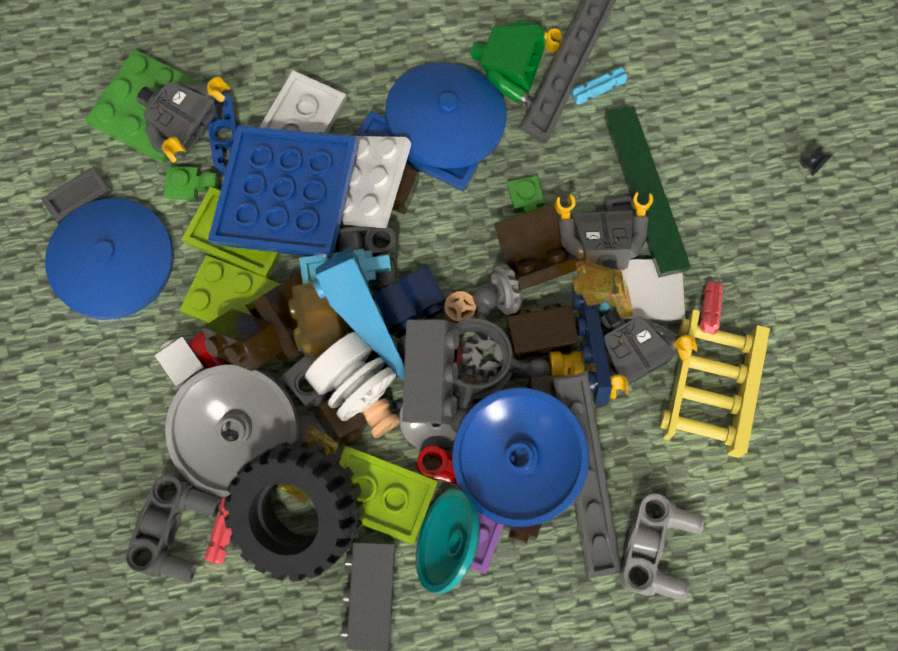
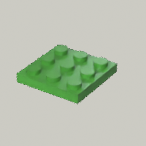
(119, 112)

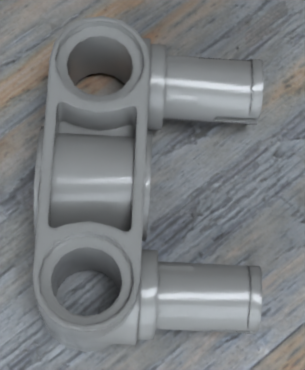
(646, 544)

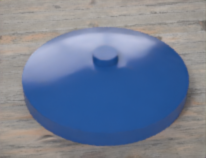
(446, 114)
(109, 258)
(521, 457)

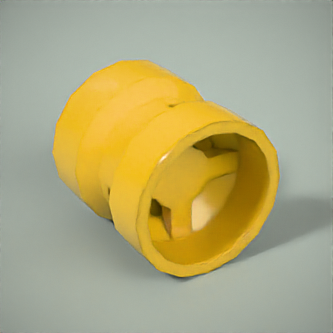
(565, 364)

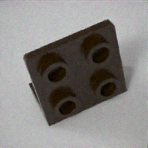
(534, 247)
(275, 308)

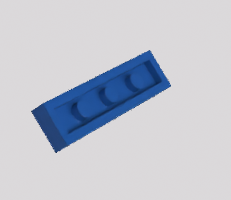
(458, 178)

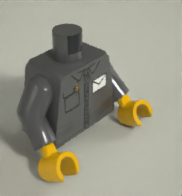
(179, 114)
(606, 236)
(639, 349)

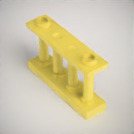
(741, 405)

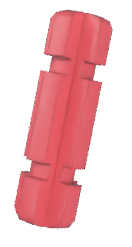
(711, 307)
(219, 538)

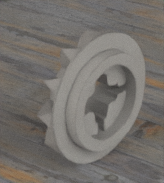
(507, 288)
(473, 358)

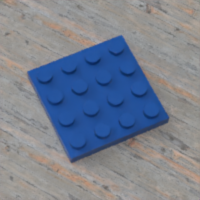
(284, 191)

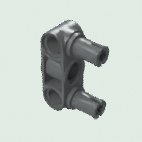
(365, 239)
(159, 524)

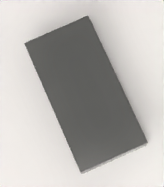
(76, 193)

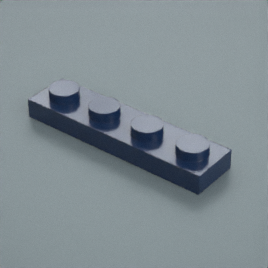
(593, 349)

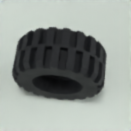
(265, 538)

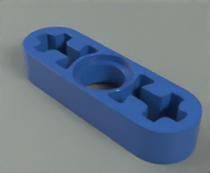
(229, 122)

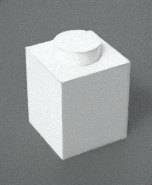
(179, 361)

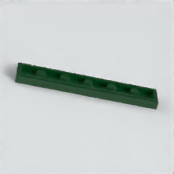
(642, 177)

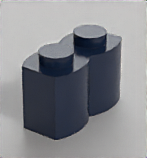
(410, 299)

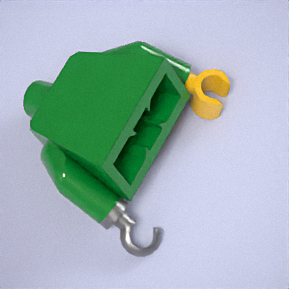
(514, 57)

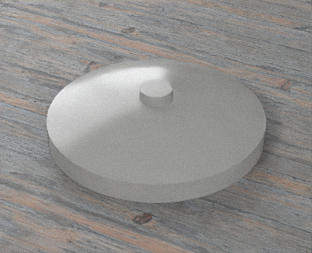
(226, 421)

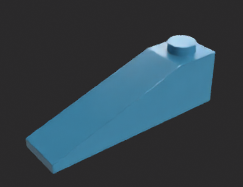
(349, 295)

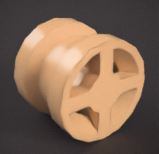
(460, 302)
(380, 418)

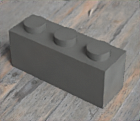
(430, 372)
(369, 597)

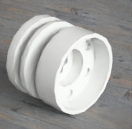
(346, 371)

